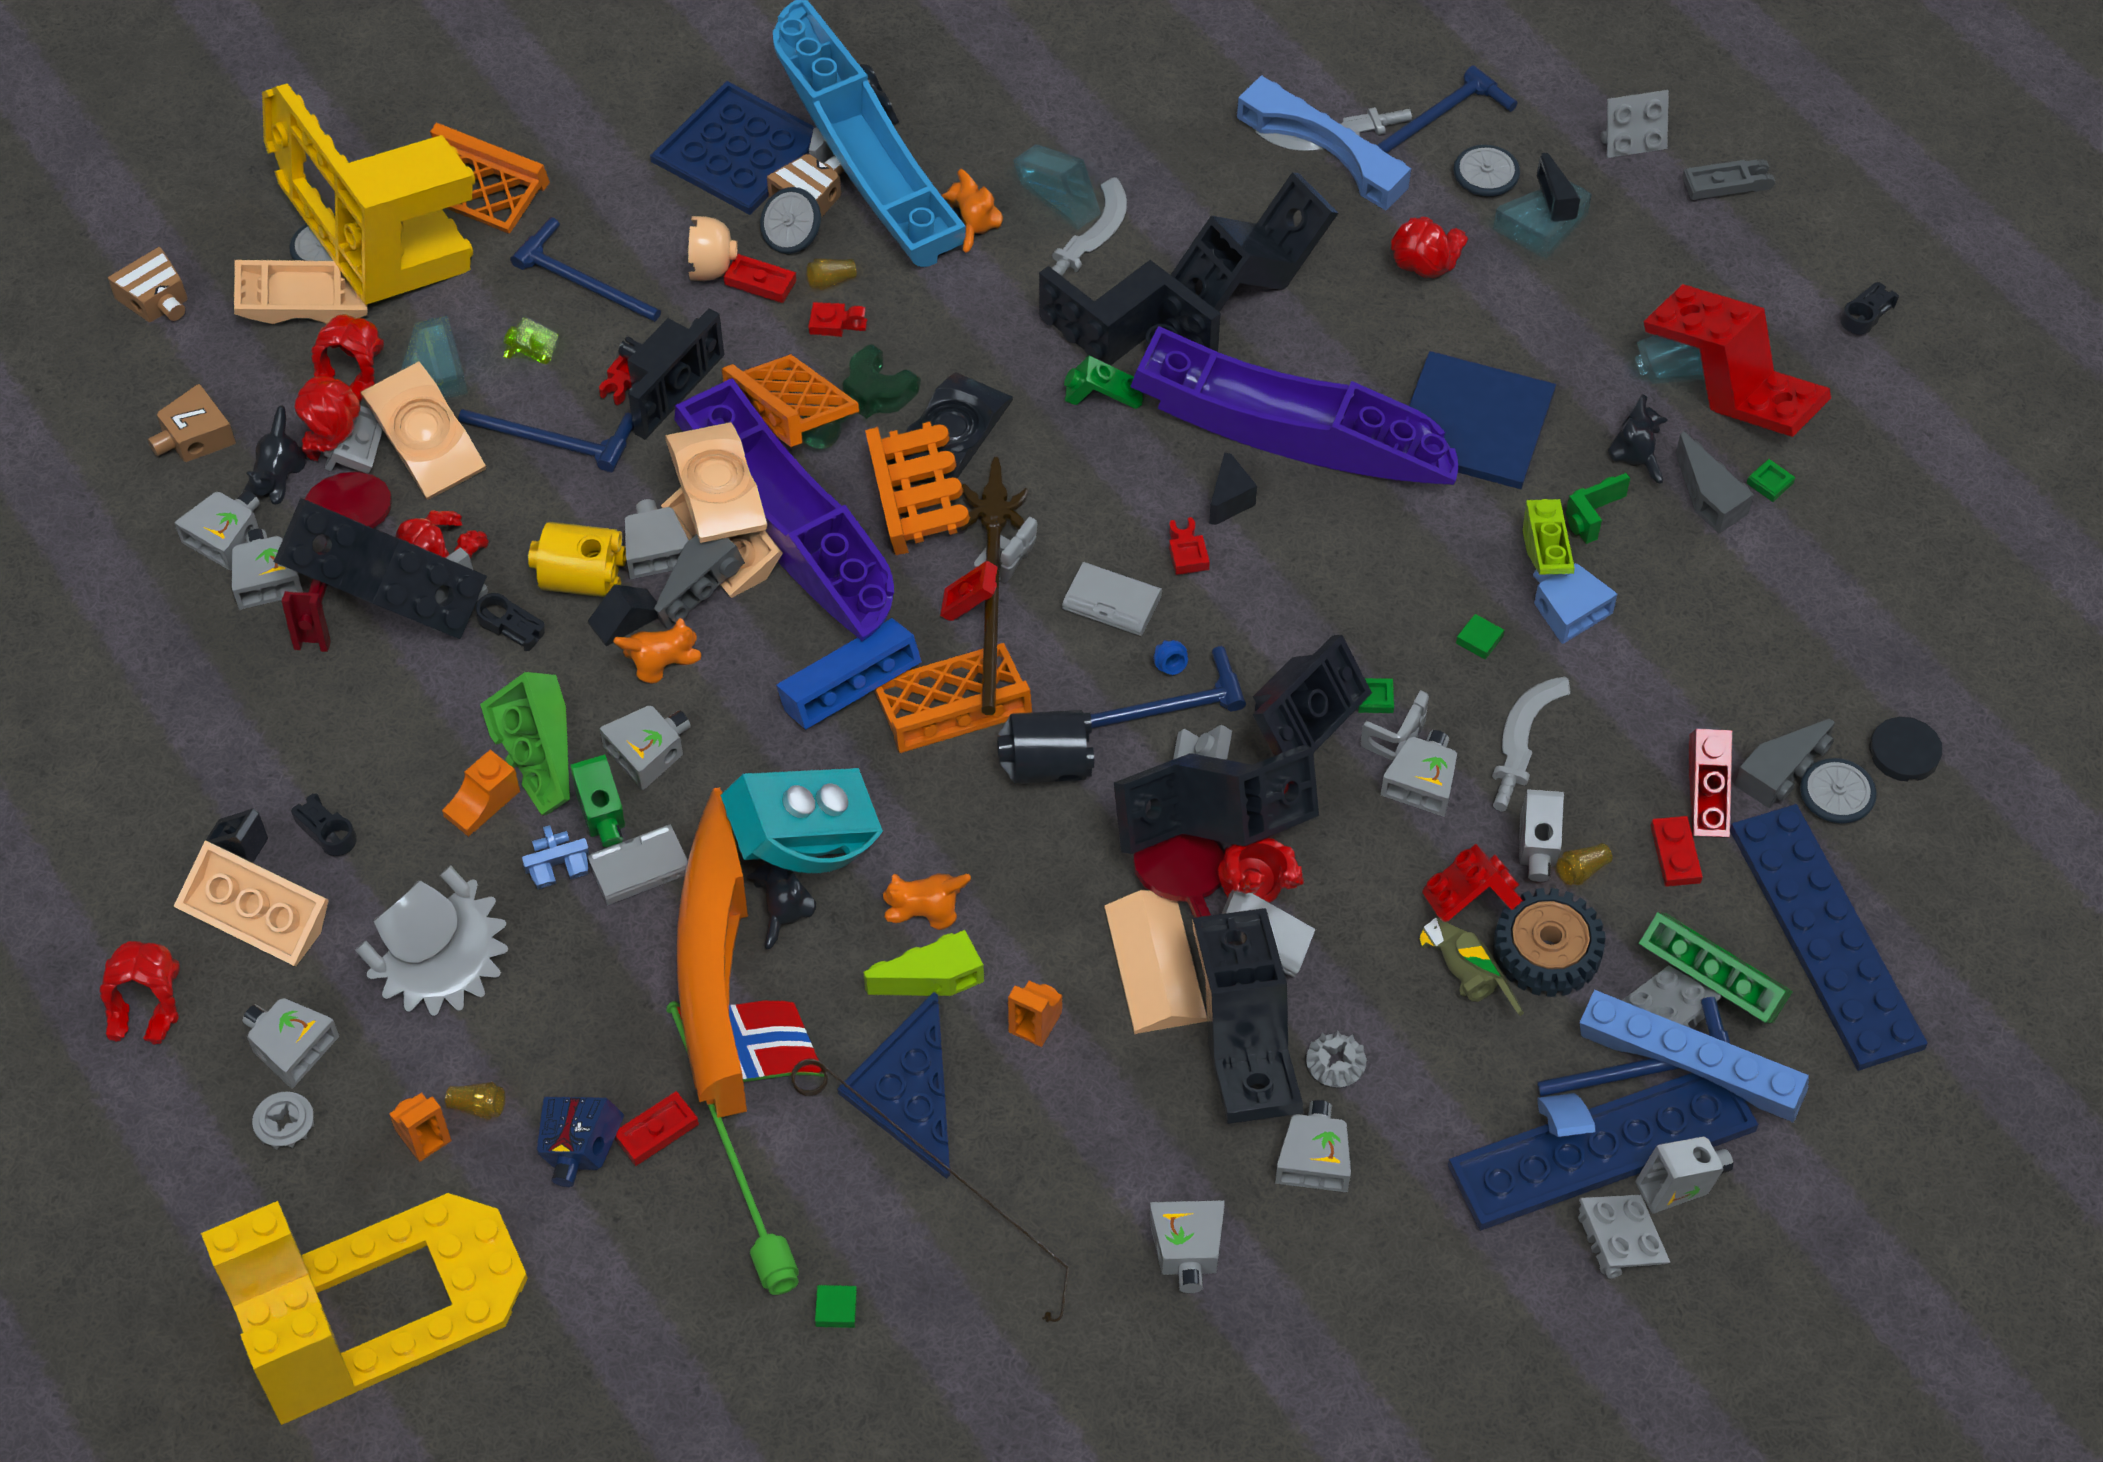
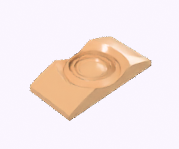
(293, 289)
(423, 430)
(716, 482)

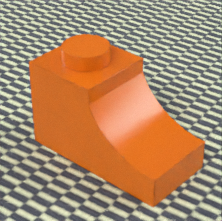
(484, 791)
(1033, 1011)
(421, 1125)

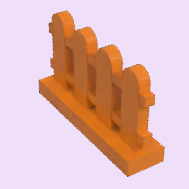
(921, 496)

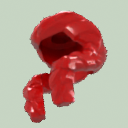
(1426, 248)
(357, 339)
(328, 411)
(428, 536)
(1260, 869)
(150, 966)

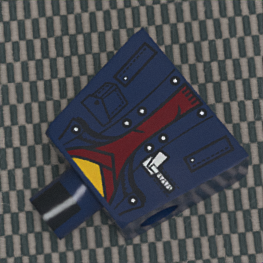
(576, 1134)

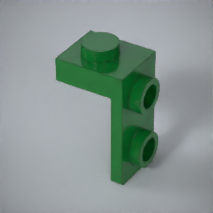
(1106, 379)
(1581, 505)

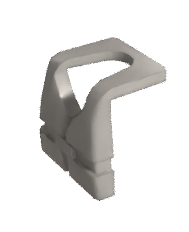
(1013, 549)
(1411, 727)

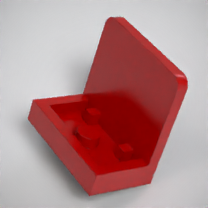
(1468, 878)

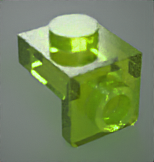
(530, 340)

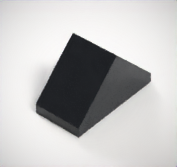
(1233, 491)
(622, 612)
(240, 834)

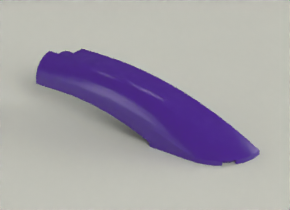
(1294, 415)
(818, 536)

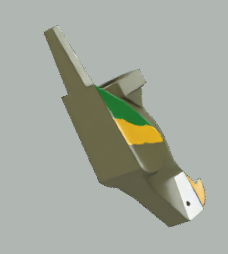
(1468, 961)

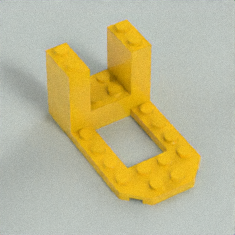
(387, 206)
(286, 1324)

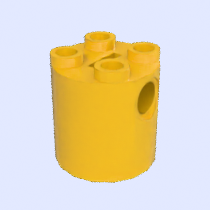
(577, 559)

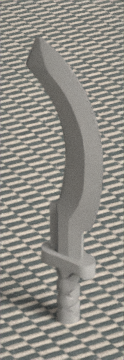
(1358, 124)
(1100, 232)
(1517, 734)

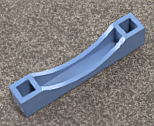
(1275, 110)
(1746, 1074)

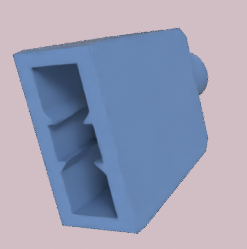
(1573, 601)

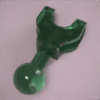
(871, 390)

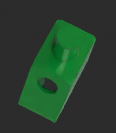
(599, 799)

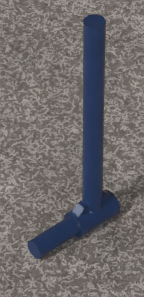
(1474, 82)
(532, 253)
(606, 454)
(1226, 692)
(1633, 1069)

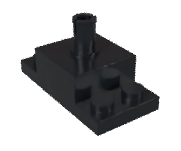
(669, 367)
(1310, 697)

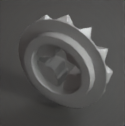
(1340, 1073)
(274, 1109)

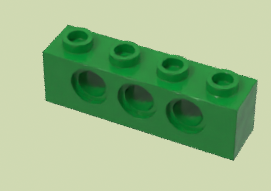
(1715, 967)

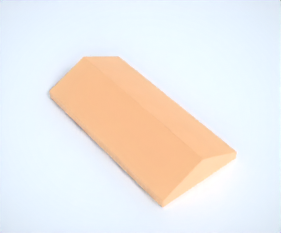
(756, 549)
(252, 904)
(1154, 962)

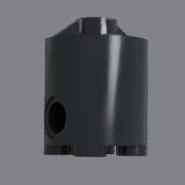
(1046, 746)

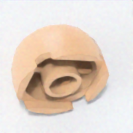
(710, 248)

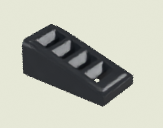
(1557, 191)

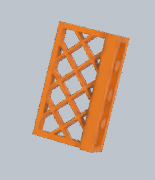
(500, 162)
(782, 418)
(959, 714)

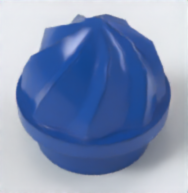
(1171, 657)

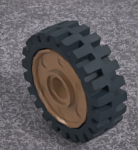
(1545, 966)

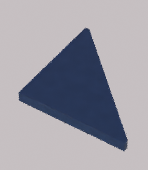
(907, 1085)

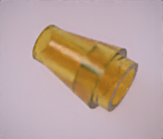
(828, 272)
(1580, 864)
(477, 1099)

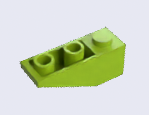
(1547, 537)
(940, 967)

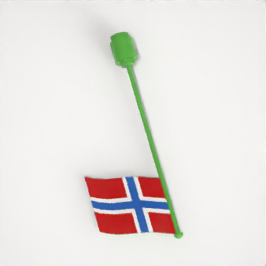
(768, 1045)

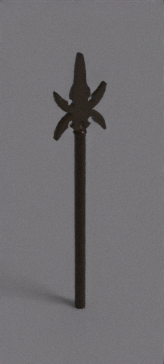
(995, 511)

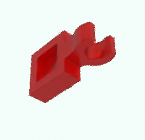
(832, 318)

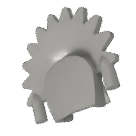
(436, 944)

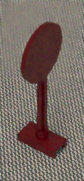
(353, 496)
(1181, 870)

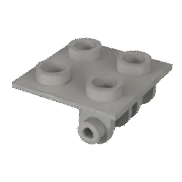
(1636, 124)
(1673, 997)
(1621, 1233)

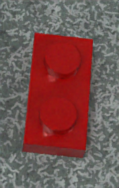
(760, 278)
(969, 591)
(1676, 851)
(656, 1128)

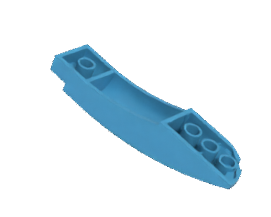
(863, 136)

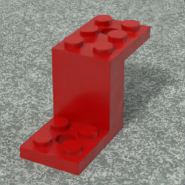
(1737, 360)

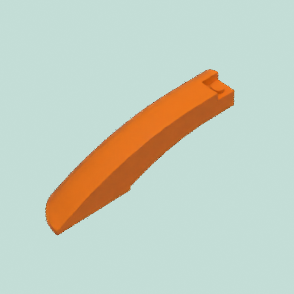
(706, 937)

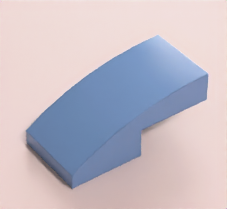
(1566, 1115)

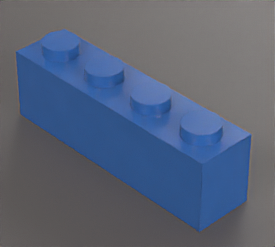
(848, 674)

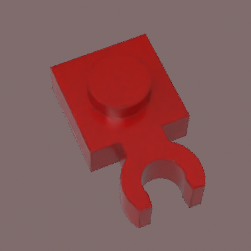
(617, 380)
(1187, 550)

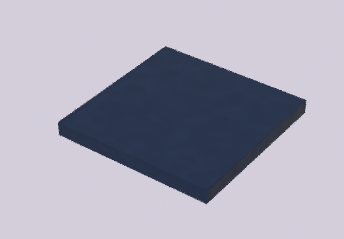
(734, 146)
(1485, 414)

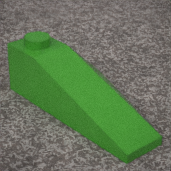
(532, 726)

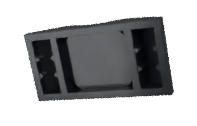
(967, 412)

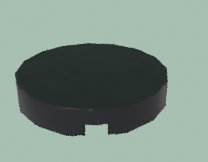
(1906, 749)

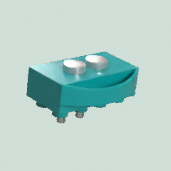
(802, 816)

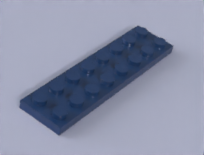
(1828, 937)
(1545, 1169)

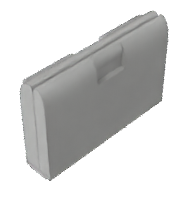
(1112, 598)
(638, 864)
(1289, 933)

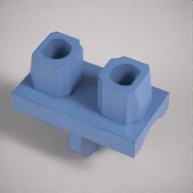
(540, 863)

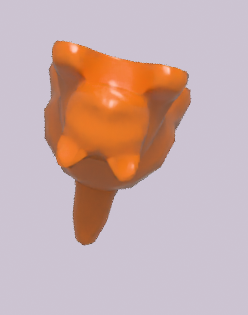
(975, 207)
(658, 649)
(924, 897)

